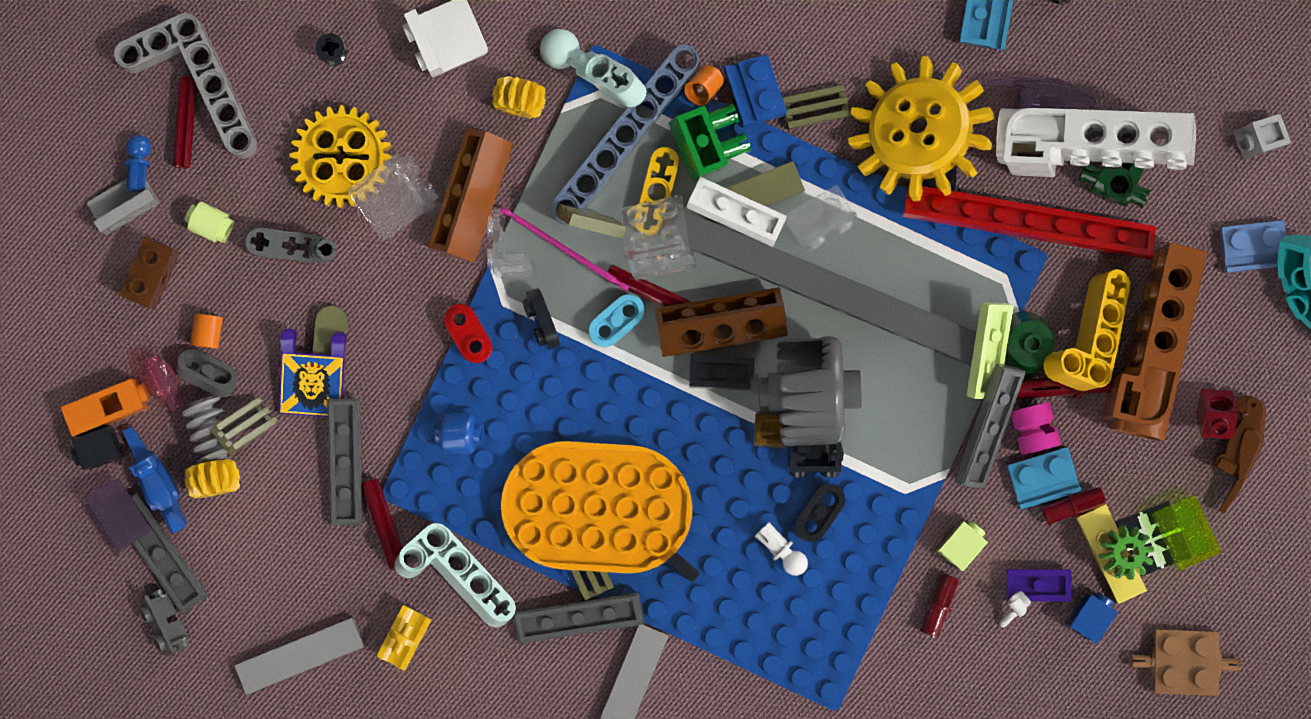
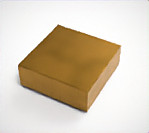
(767, 431)

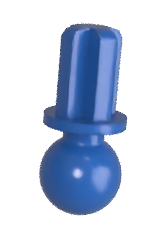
(138, 149)

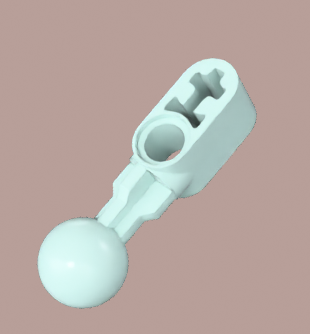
(561, 50)

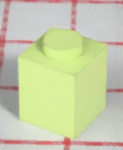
(963, 544)

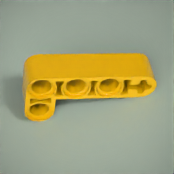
(1107, 297)

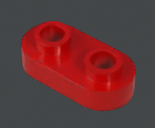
(467, 333)

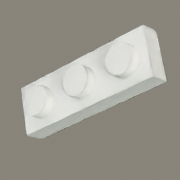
(736, 211)

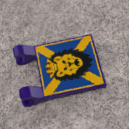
(310, 377)

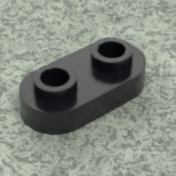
(536, 307)
(819, 512)

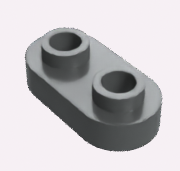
(207, 372)

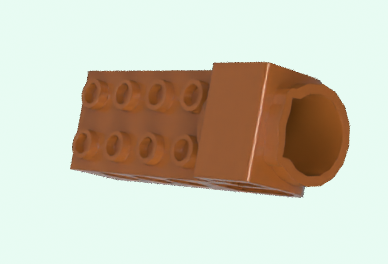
(1156, 371)

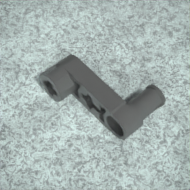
(275, 238)

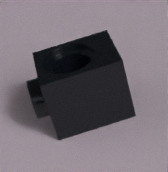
(97, 448)

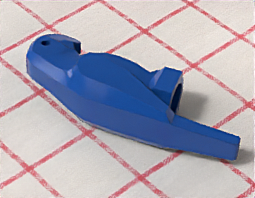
(155, 482)

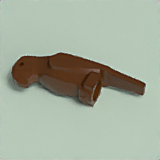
(1244, 448)

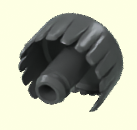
(809, 391)

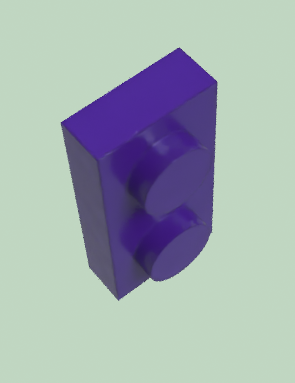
(1040, 584)

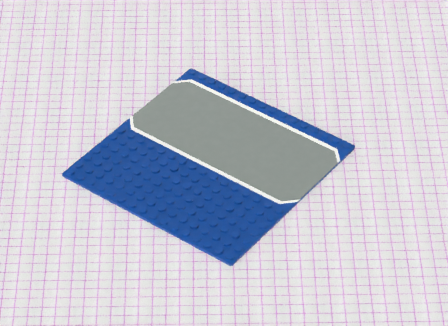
(896, 447)

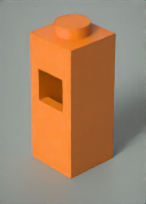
(106, 407)

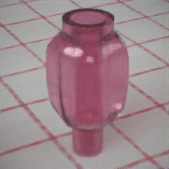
(161, 381)

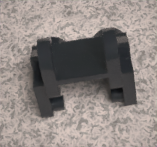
(815, 458)

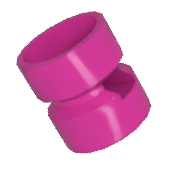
(1035, 428)

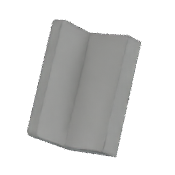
(120, 206)

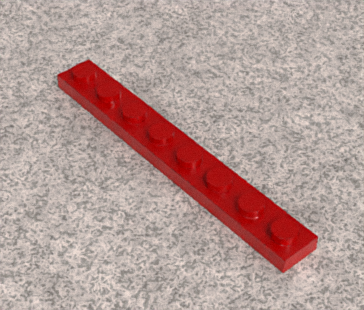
(1032, 222)

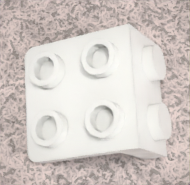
(445, 36)

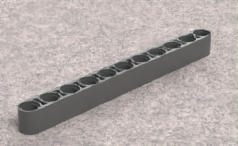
(830, 289)

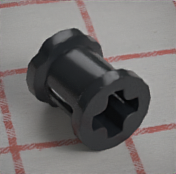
(323, 45)

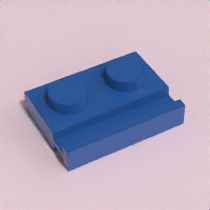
(755, 91)

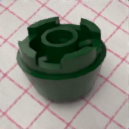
(1028, 342)

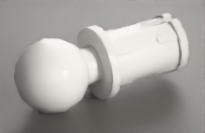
(793, 561)

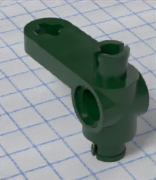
(1101, 178)

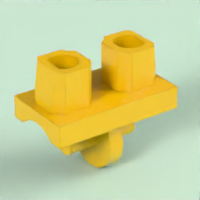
(404, 637)

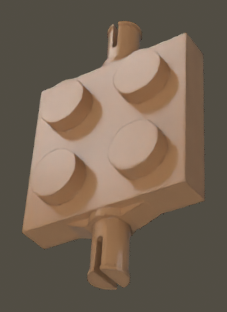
(1186, 662)

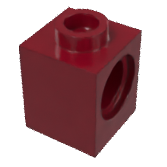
(1217, 414)

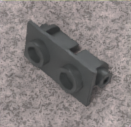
(166, 634)

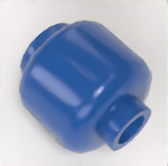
(458, 433)

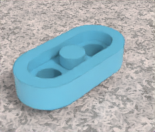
(615, 320)

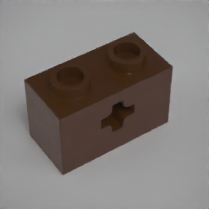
(149, 274)

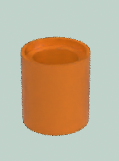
(703, 85)
(206, 331)

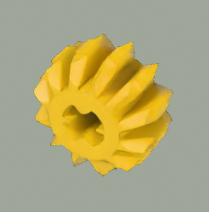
(518, 97)
(212, 478)

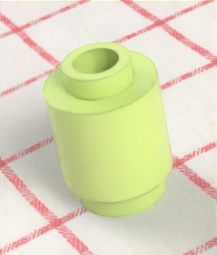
(209, 222)

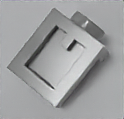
(1262, 136)

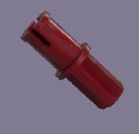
(1073, 505)
(940, 605)

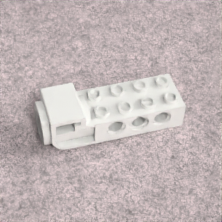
(1068, 132)

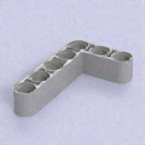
(202, 74)

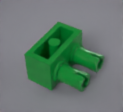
(700, 144)

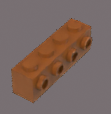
(470, 195)

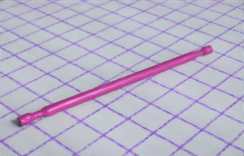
(570, 252)

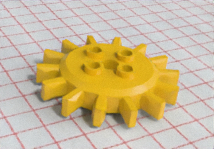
(950, 127)

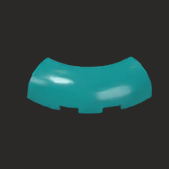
(1295, 274)

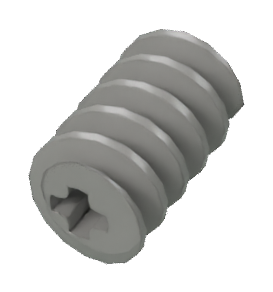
(203, 421)

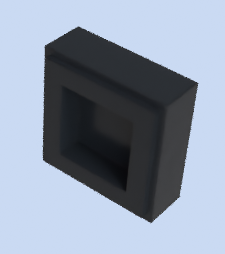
(684, 567)

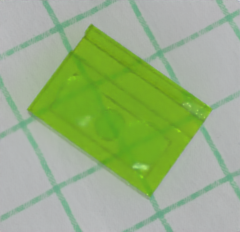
(1186, 532)

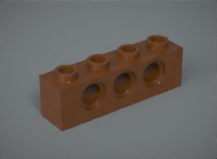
(721, 322)

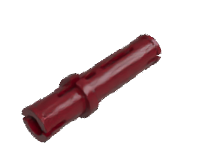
(1027, 391)

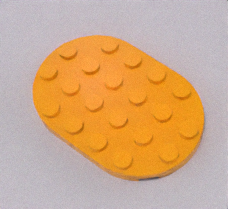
(596, 507)

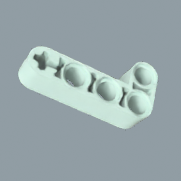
(459, 579)

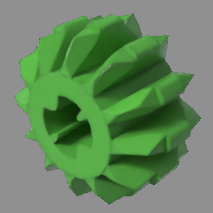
(1118, 544)

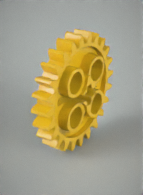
(343, 128)

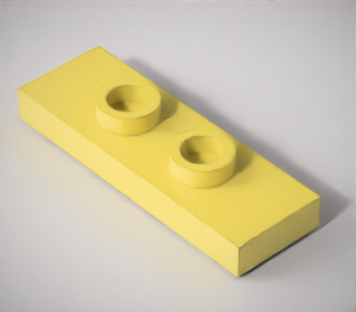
(1095, 527)

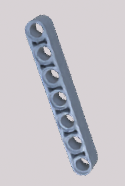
(633, 121)

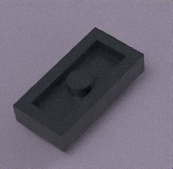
(721, 372)

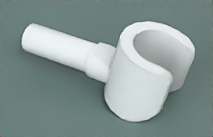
(1018, 603)

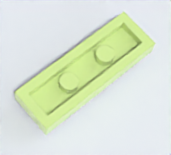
(989, 345)

